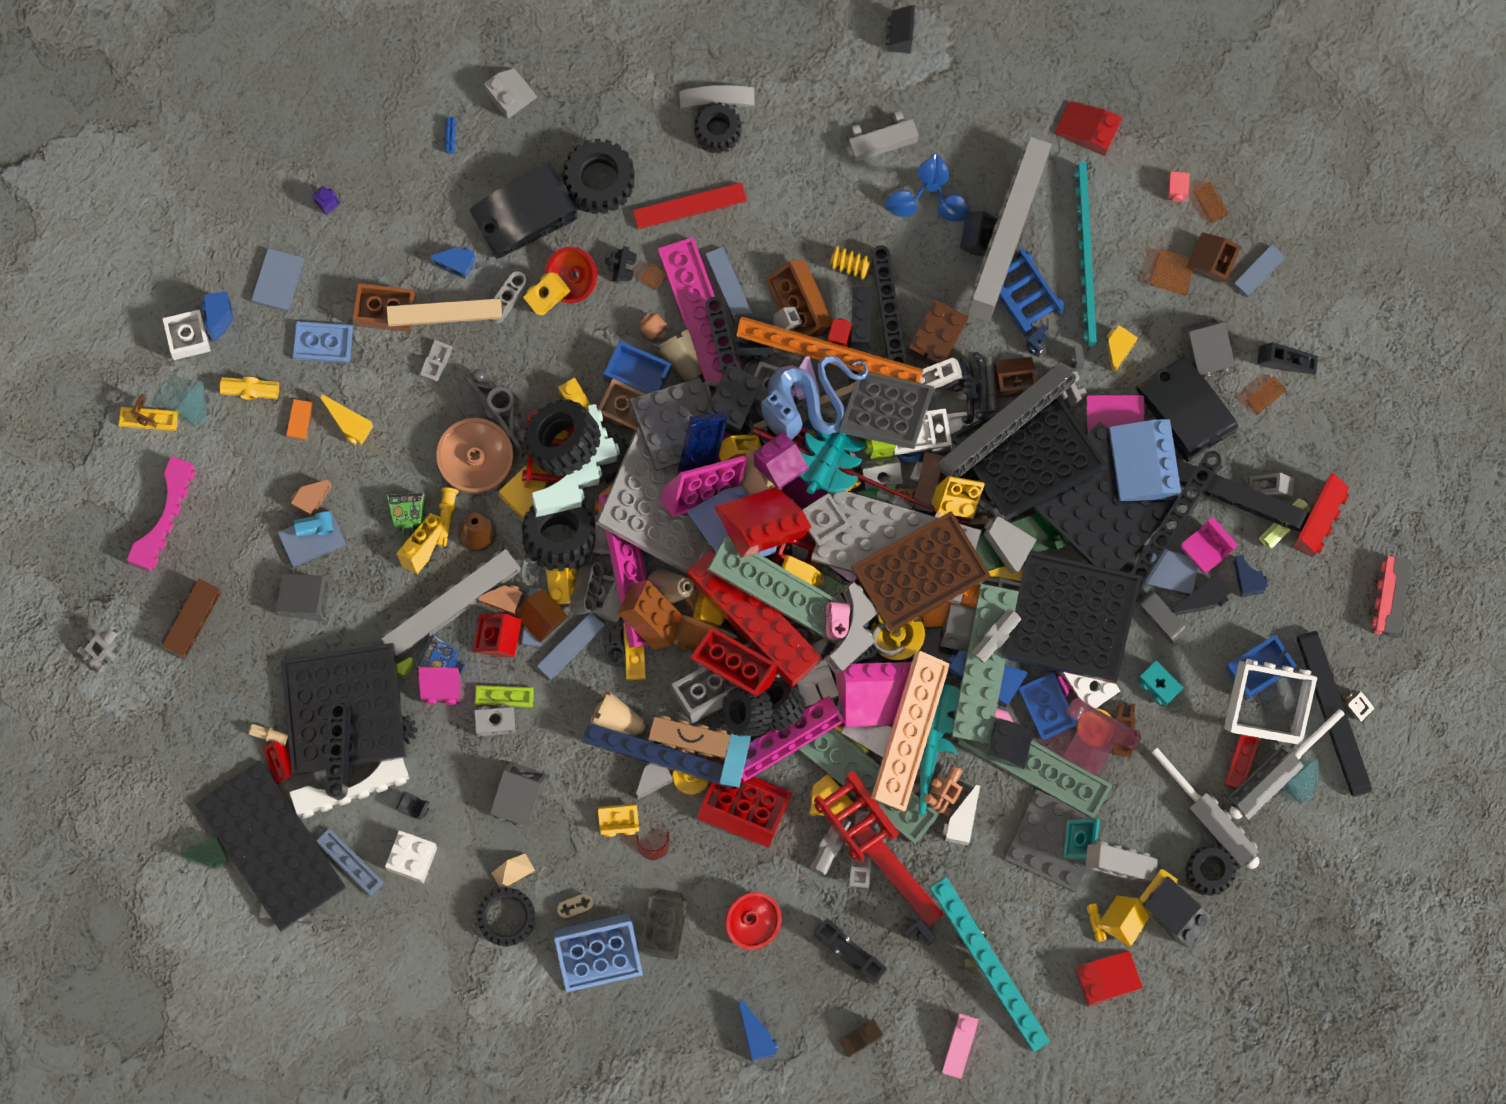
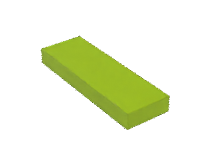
(504, 696)

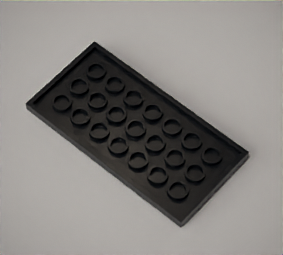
(270, 846)

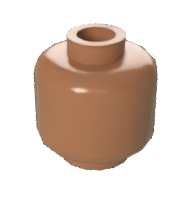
(653, 326)

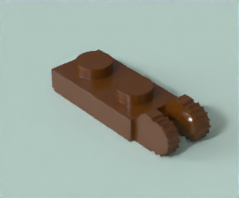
(1117, 749)

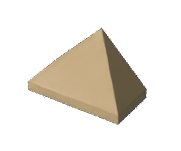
(512, 871)

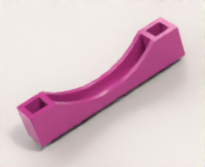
(145, 551)

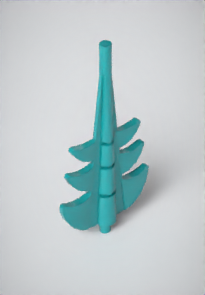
(827, 458)
(935, 743)

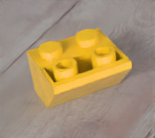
(958, 496)

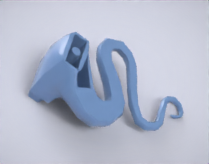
(780, 409)

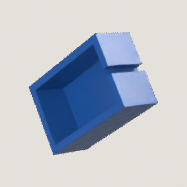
(637, 369)
(1257, 681)

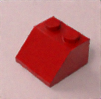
(497, 635)

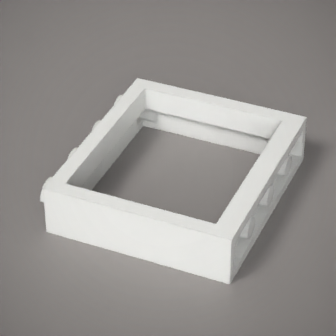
(1302, 711)

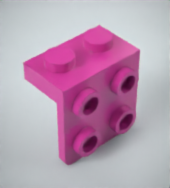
(1209, 545)

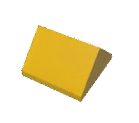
(1124, 919)

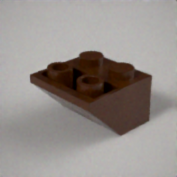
(1214, 256)
(1014, 376)

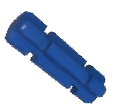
(450, 132)

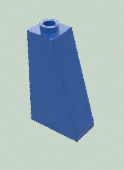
(1010, 683)

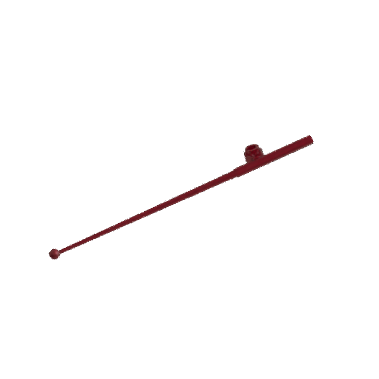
(799, 440)

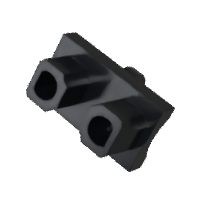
(618, 264)

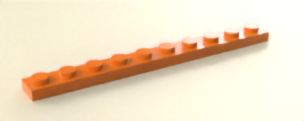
(818, 349)

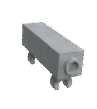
(882, 140)

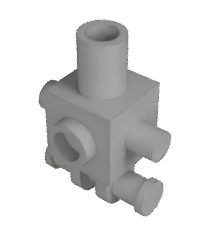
(99, 648)

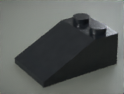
(1177, 912)

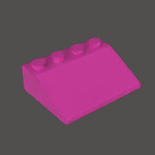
(702, 483)
(871, 692)

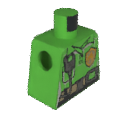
(407, 511)
(831, 581)

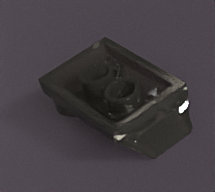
(663, 924)

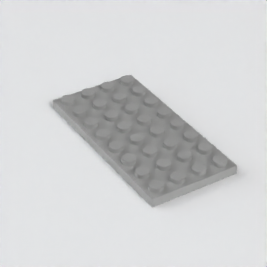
(872, 529)

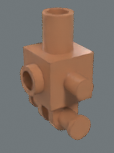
(945, 792)

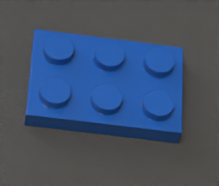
(1047, 706)

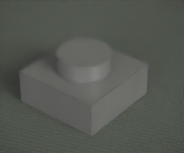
(1077, 356)

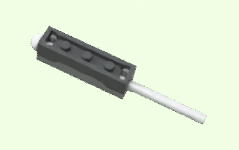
(1273, 775)
(1215, 821)

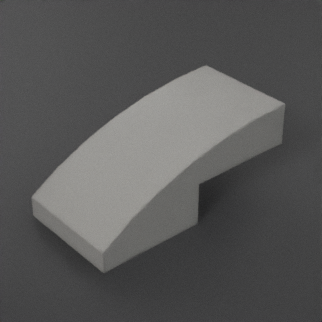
(436, 360)

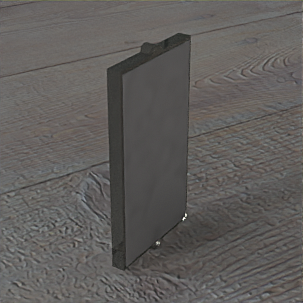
(871, 737)

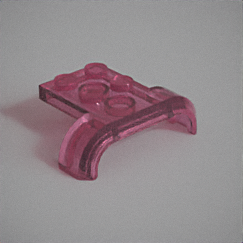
(1096, 736)

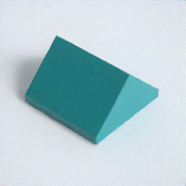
(1078, 836)

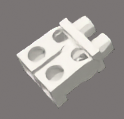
(819, 677)

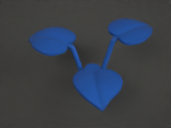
(933, 173)

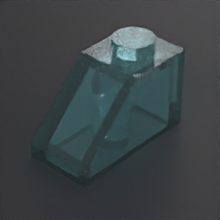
(194, 406)
(1304, 783)

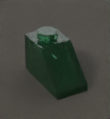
(207, 854)

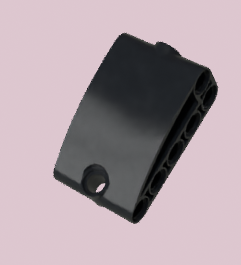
(524, 210)
(1191, 404)

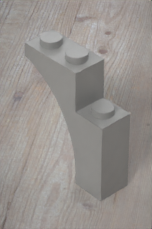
(858, 638)

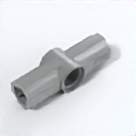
(996, 635)
(828, 849)

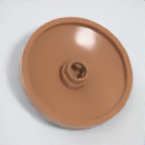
(474, 455)

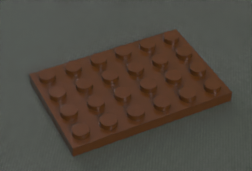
(920, 572)

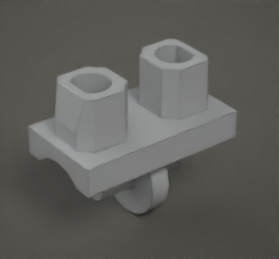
(1074, 394)

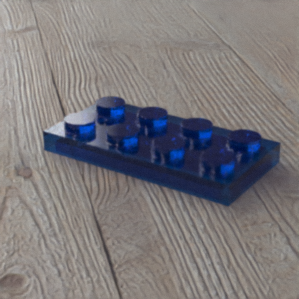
(702, 441)

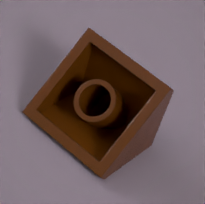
(541, 614)

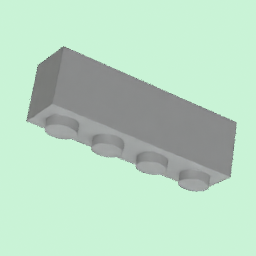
(1121, 862)

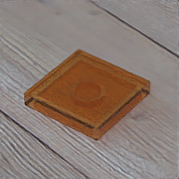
(1172, 273)

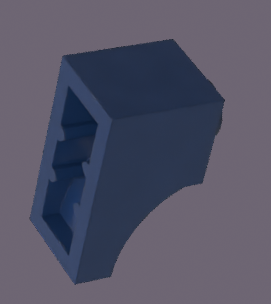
(1249, 580)

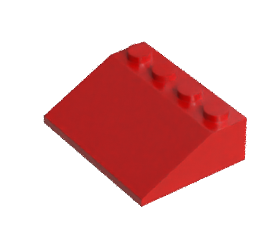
(762, 521)
(746, 810)

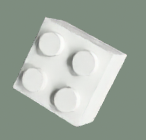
(186, 334)
(411, 857)

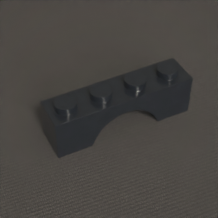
(849, 952)

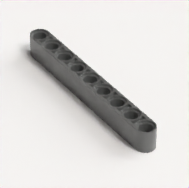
(1007, 421)

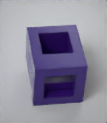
(325, 199)

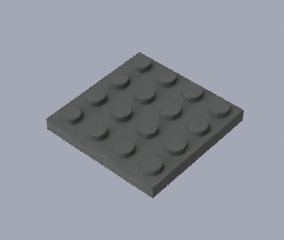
(887, 410)
(665, 419)
(1041, 841)

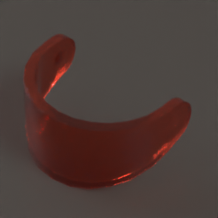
(653, 854)

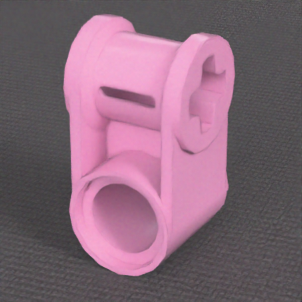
(837, 617)

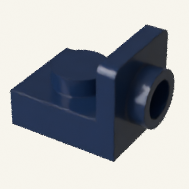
(1039, 337)

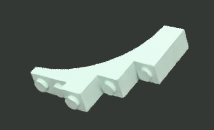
(567, 492)

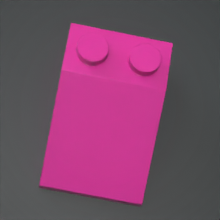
(440, 685)

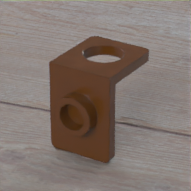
(141, 419)

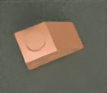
(310, 497)
(503, 599)

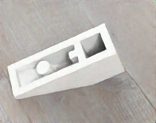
(942, 373)
(961, 823)

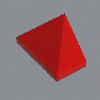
(278, 761)

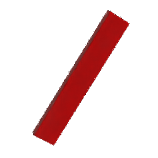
(689, 206)
(900, 878)

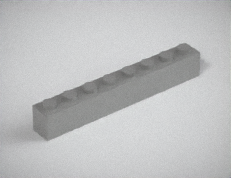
(452, 603)

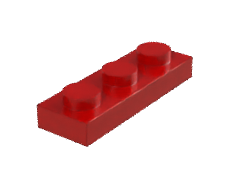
(1242, 760)

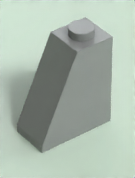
(1008, 542)

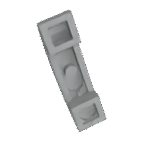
(730, 94)
(860, 872)

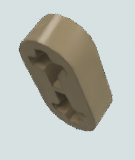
(577, 910)

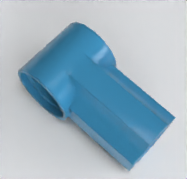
(319, 524)

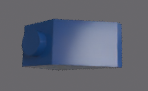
(455, 260)

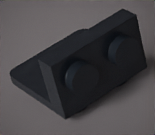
(745, 348)

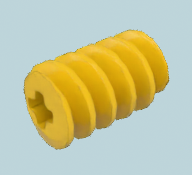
(851, 263)

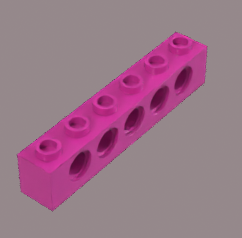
(797, 737)

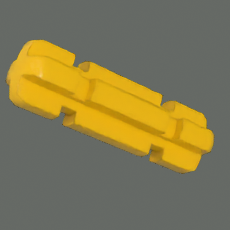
(1095, 918)

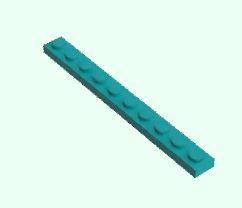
(1086, 261)
(989, 964)

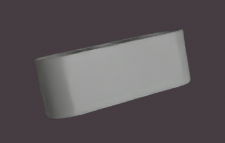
(513, 290)

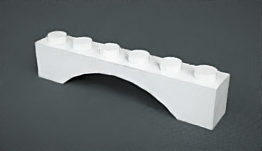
(309, 799)

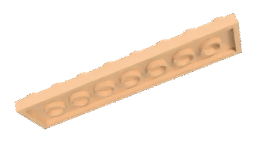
(910, 731)

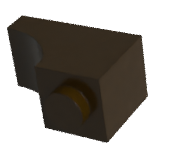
(861, 1038)

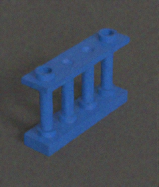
(1014, 307)

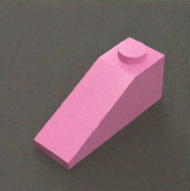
(960, 1046)

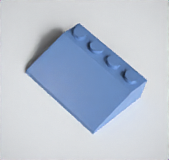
(1145, 461)
(709, 522)
(597, 952)

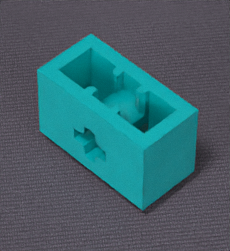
(1157, 674)

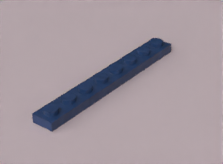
(653, 753)

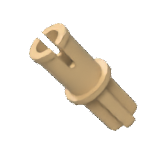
(268, 734)

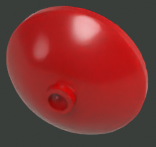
(565, 264)
(761, 926)

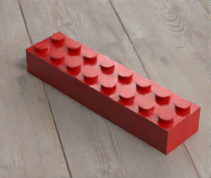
(757, 623)

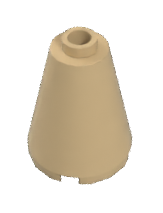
(617, 716)

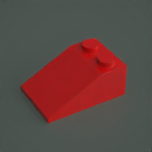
(1089, 126)
(1108, 978)

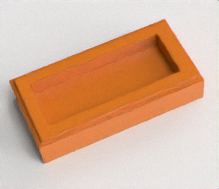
(299, 419)

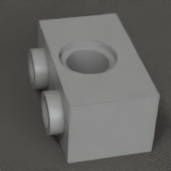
(889, 465)
(486, 728)

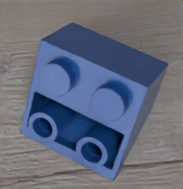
(218, 312)

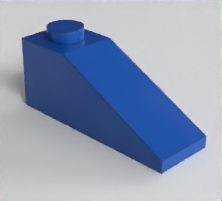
(758, 1038)

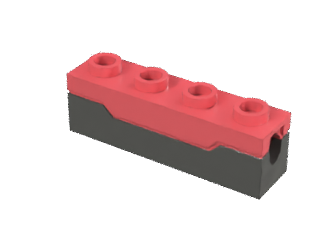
(1391, 597)

